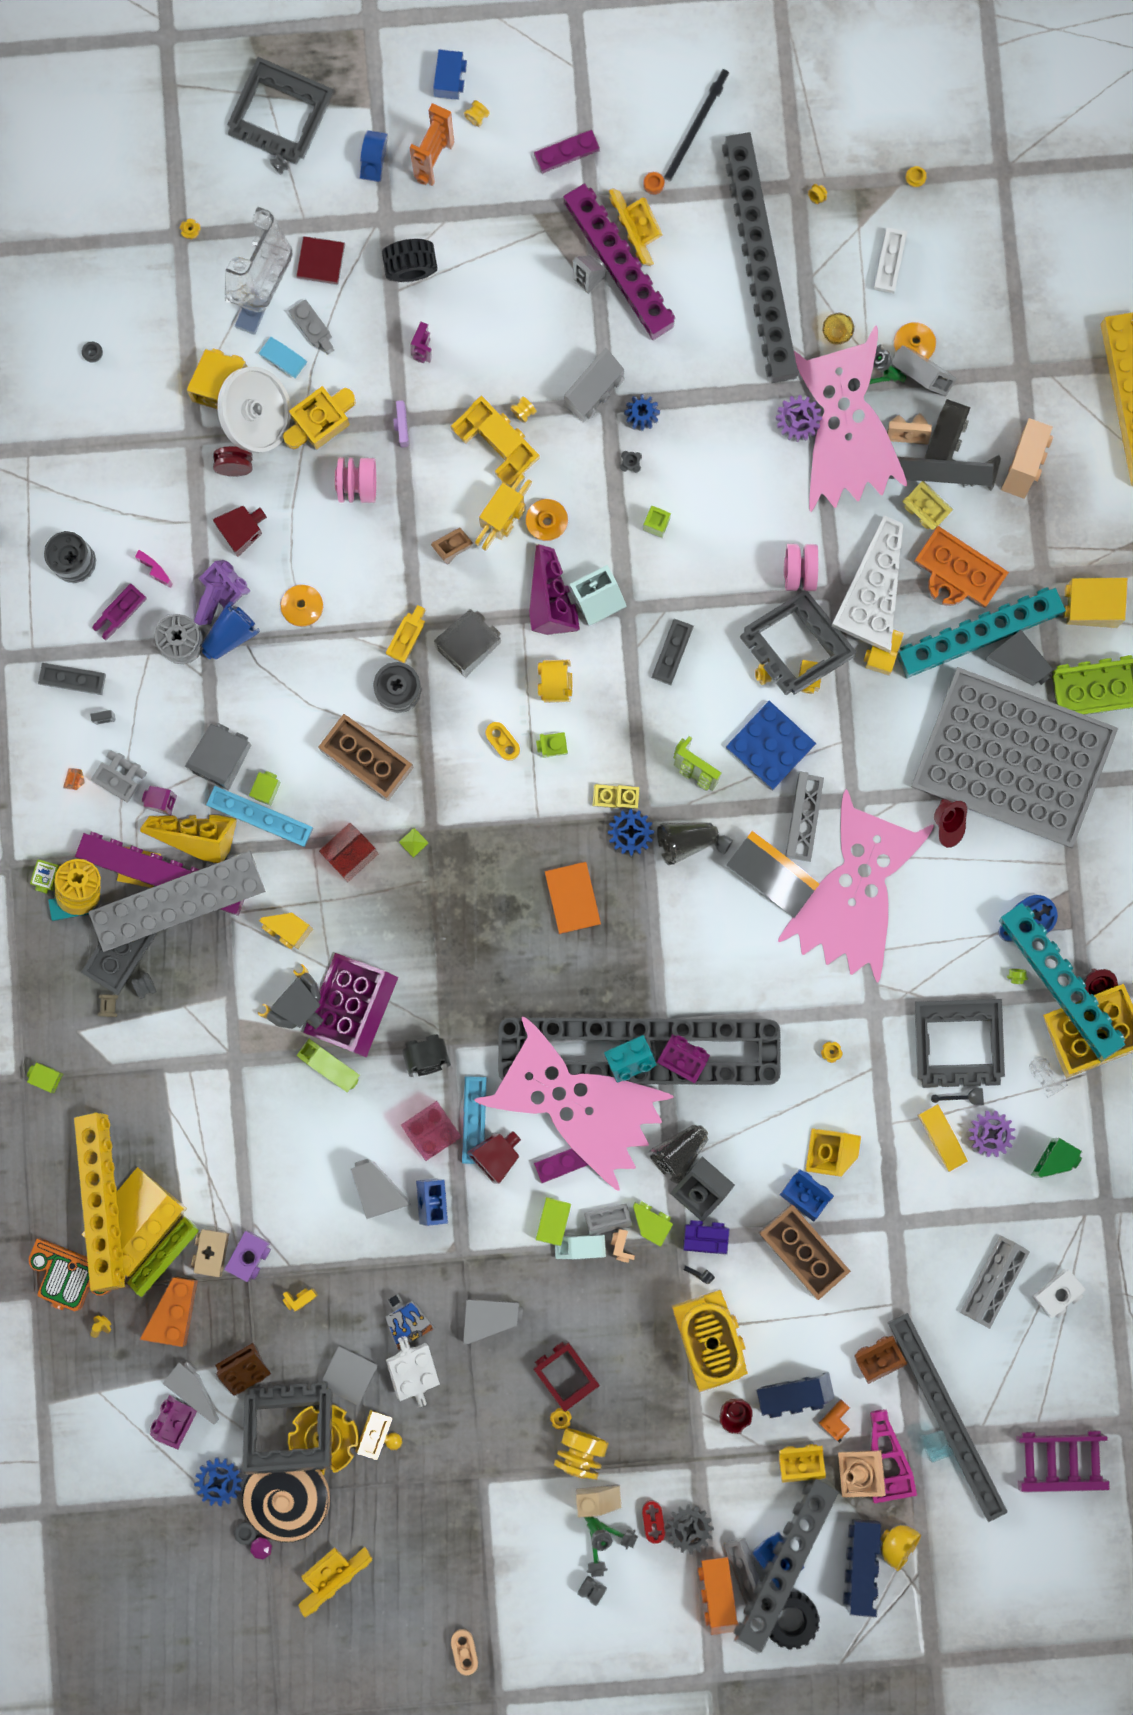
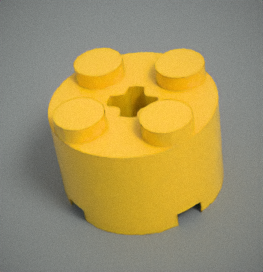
(555, 681)

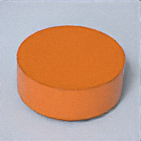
(654, 183)

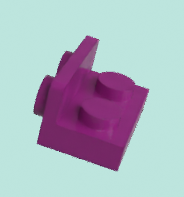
(420, 342)
(683, 1058)
(172, 1422)

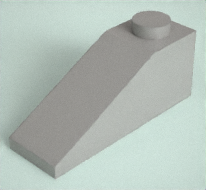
(588, 272)
(190, 1388)

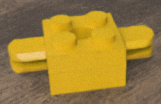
(319, 418)
(502, 511)

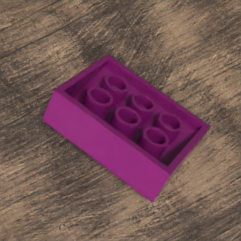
(352, 1004)

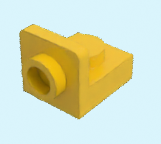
(304, 1298)

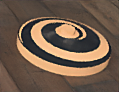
(286, 1503)

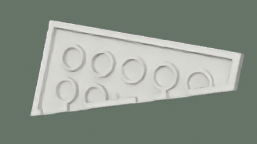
(871, 599)

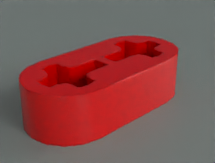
(658, 1521)

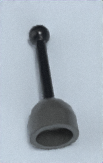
(975, 1097)

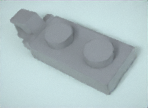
(312, 326)

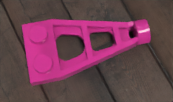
(902, 1484)

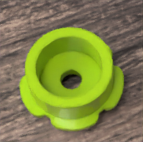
(1017, 976)

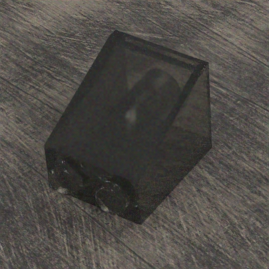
(467, 642)

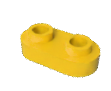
(503, 741)

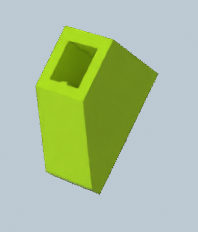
(652, 1226)

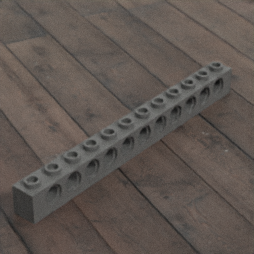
(742, 145)

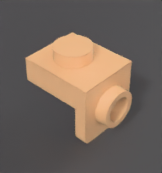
(618, 1241)

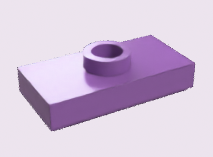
(208, 603)

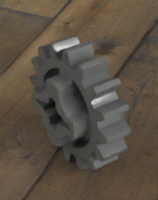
(700, 1533)

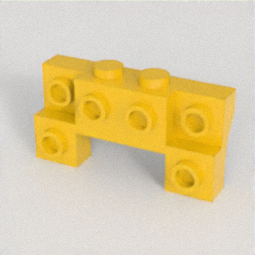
(500, 435)

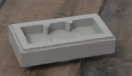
(608, 1219)

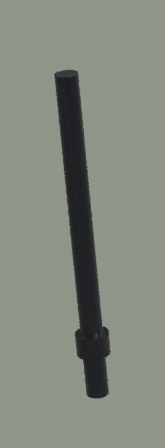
(715, 90)

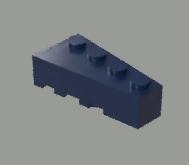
(862, 1567)

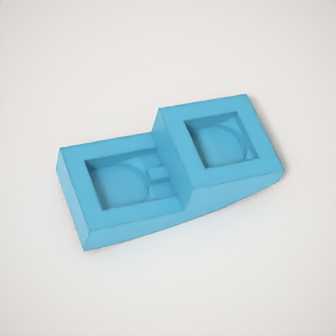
(283, 357)

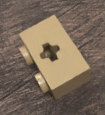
(218, 1242)

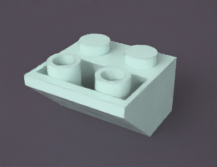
(597, 595)

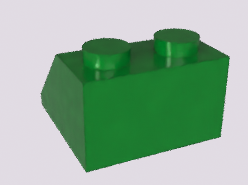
(1057, 1158)

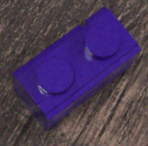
(706, 1238)

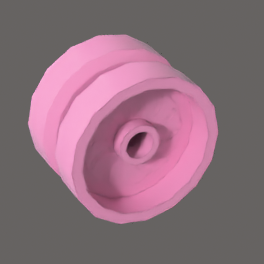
(801, 567)

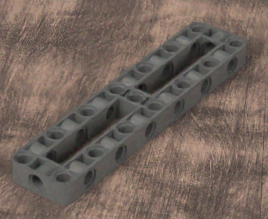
(655, 1031)

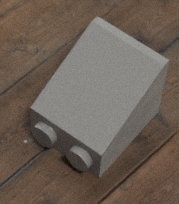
(376, 1189)

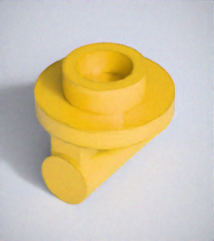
(102, 1323)

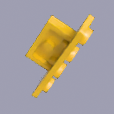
(639, 223)
(329, 1576)

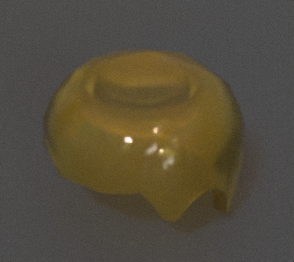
(838, 328)

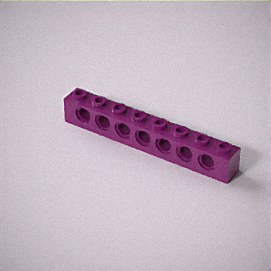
(653, 325)

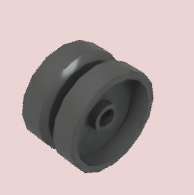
(391, 676)

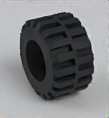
(409, 260)
(806, 1632)

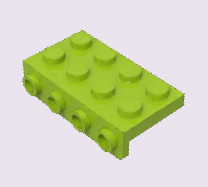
(1095, 686)
(695, 767)

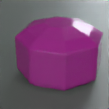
(261, 1548)

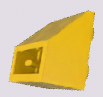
(289, 927)

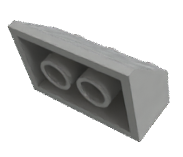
(594, 386)

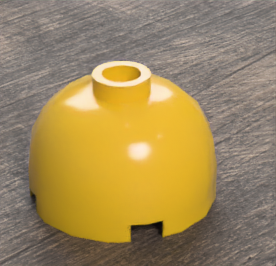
(898, 1545)

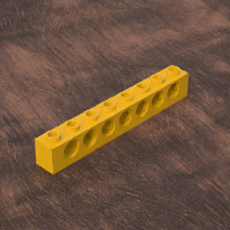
(94, 1211)

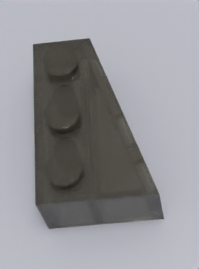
(948, 431)

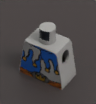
(407, 1320)

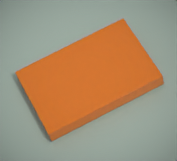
(572, 898)

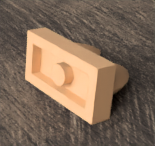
(915, 432)

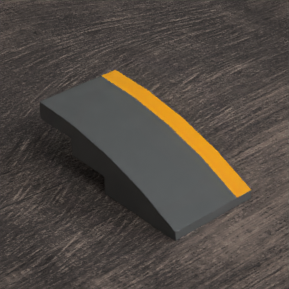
(772, 874)

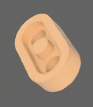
(464, 1651)

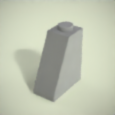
(923, 370)
(489, 1317)

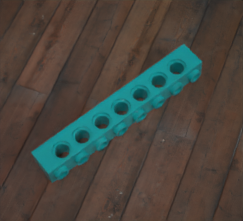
(1048, 598)
(1062, 994)

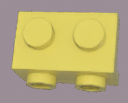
(927, 506)

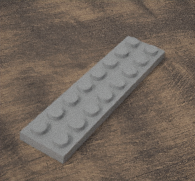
(177, 901)

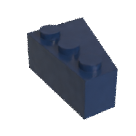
(795, 1395)

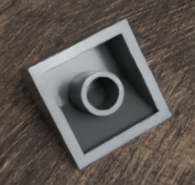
(702, 1189)

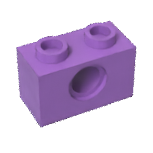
(237, 1264)

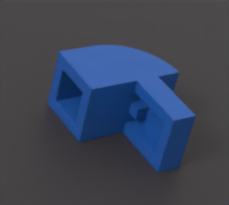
(372, 155)

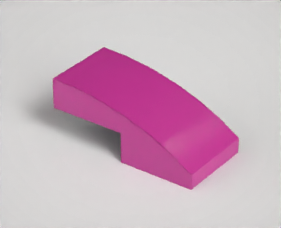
(157, 572)

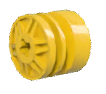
(77, 886)
(581, 1453)

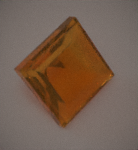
(74, 779)

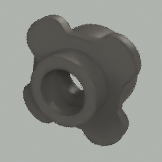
(635, 457)

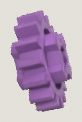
(791, 415)
(997, 1142)

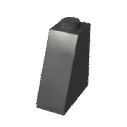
(1021, 660)

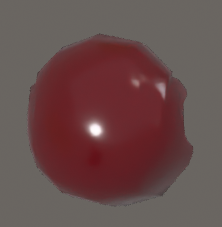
(735, 1415)

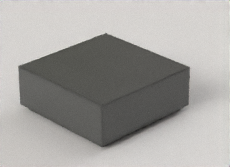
(103, 717)

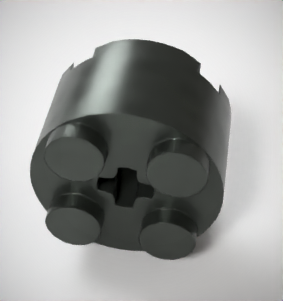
(425, 1056)

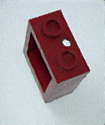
(578, 1395)

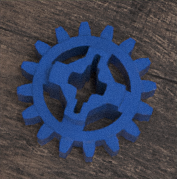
(641, 832)
(214, 1472)

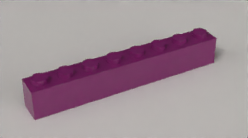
(134, 863)

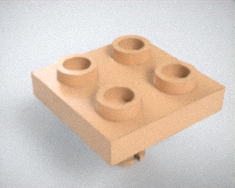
(861, 1474)

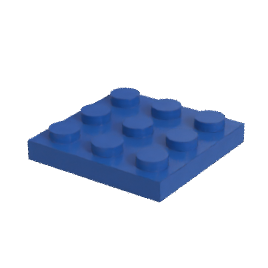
(770, 745)

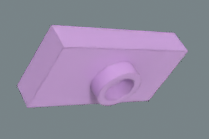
(400, 424)

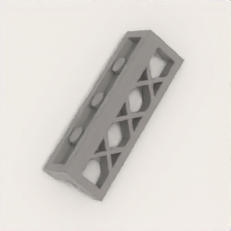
(797, 814)
(992, 1280)

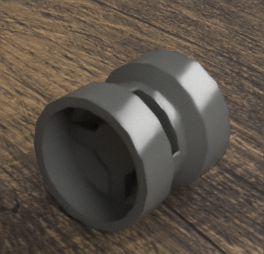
(595, 1594)

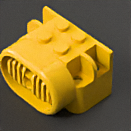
(707, 1318)

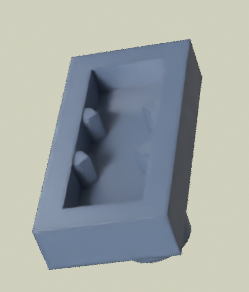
(249, 320)

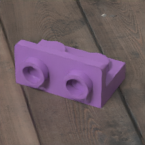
(224, 573)

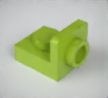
(552, 745)

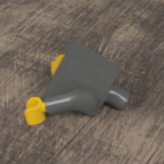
(296, 1004)

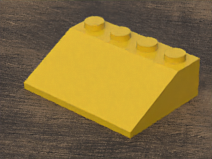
(1069, 1045)
(143, 1217)

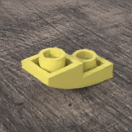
(615, 796)

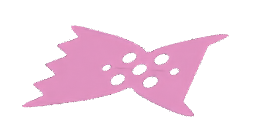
(870, 452)
(860, 928)
(596, 1138)

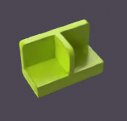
(553, 1221)

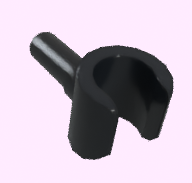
(706, 1277)

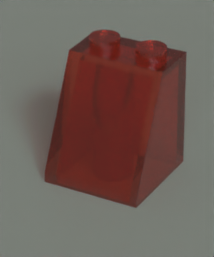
(349, 852)

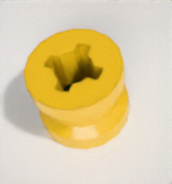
(476, 113)
(523, 409)

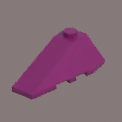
(549, 601)

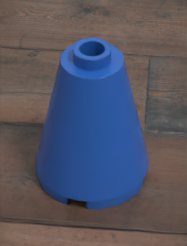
(228, 632)

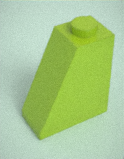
(328, 1065)

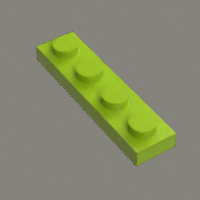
(163, 1256)

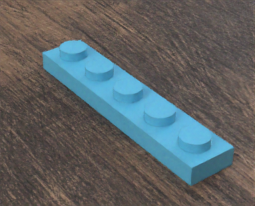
(259, 816)

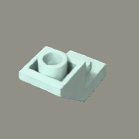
(581, 1247)

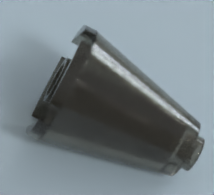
(684, 839)
(679, 1152)

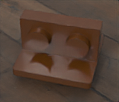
(242, 1370)

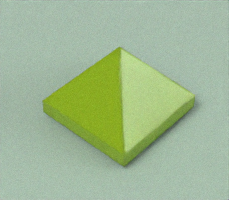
(413, 842)

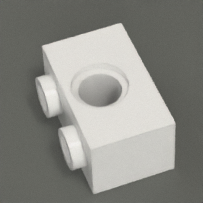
(1046, 1296)

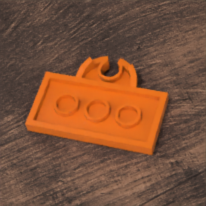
(959, 570)

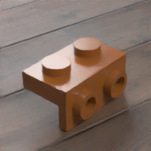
(879, 1359)

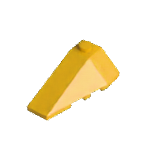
(202, 838)

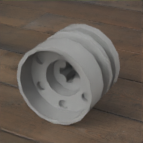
(178, 651)

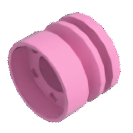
(356, 480)

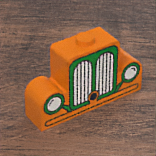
(66, 1275)

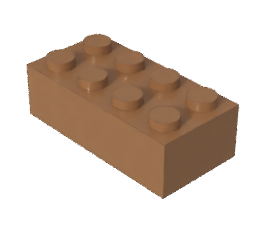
(366, 757)
(804, 1252)

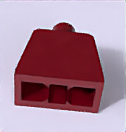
(240, 527)
(496, 1155)

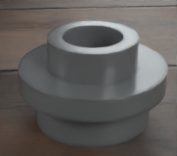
(92, 346)

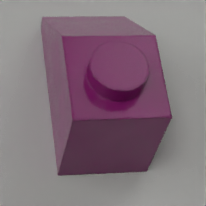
(159, 800)

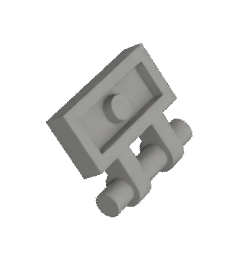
(114, 781)

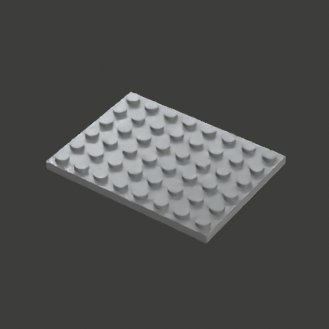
(1014, 757)

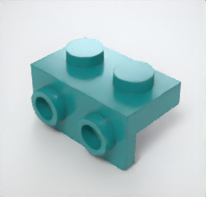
(630, 1059)

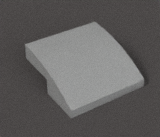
(349, 1375)

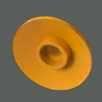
(916, 330)
(546, 509)
(306, 615)

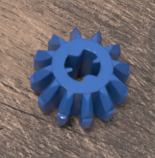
(633, 411)

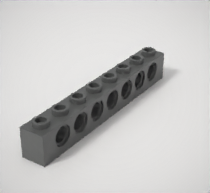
(825, 1497)

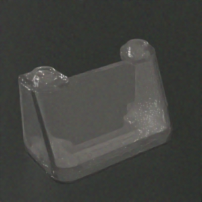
(256, 280)

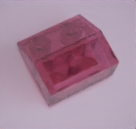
(431, 1130)

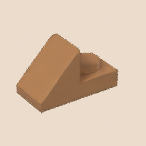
(452, 545)

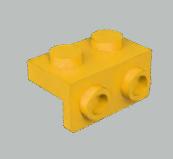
(801, 1463)

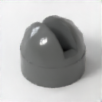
(723, 843)

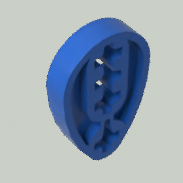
(1035, 903)

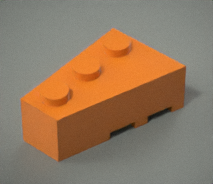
(173, 1314)
(718, 1596)

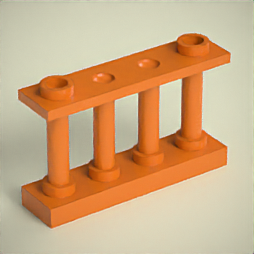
(437, 138)

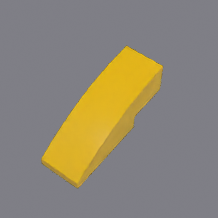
(942, 1137)

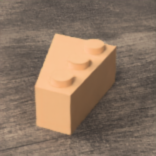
(1028, 458)

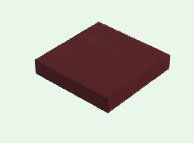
(320, 260)

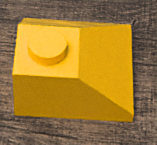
(832, 1152)

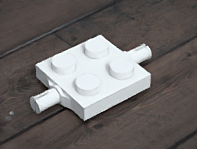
(412, 1371)

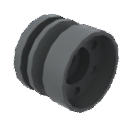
(62, 549)

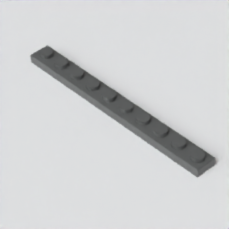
(948, 1417)

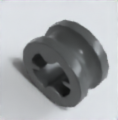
(279, 164)

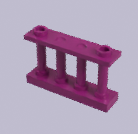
(1052, 1481)

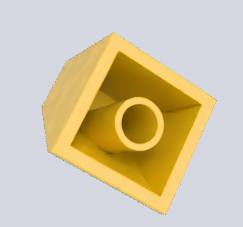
(210, 376)
(1096, 602)

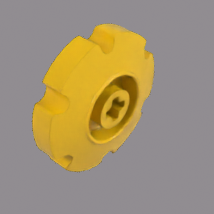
(344, 1435)

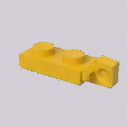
(406, 635)

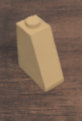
(597, 1500)

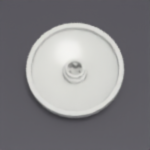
(254, 409)

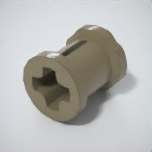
(107, 1005)

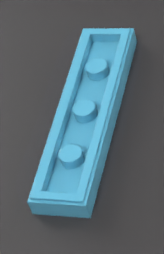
(473, 1115)

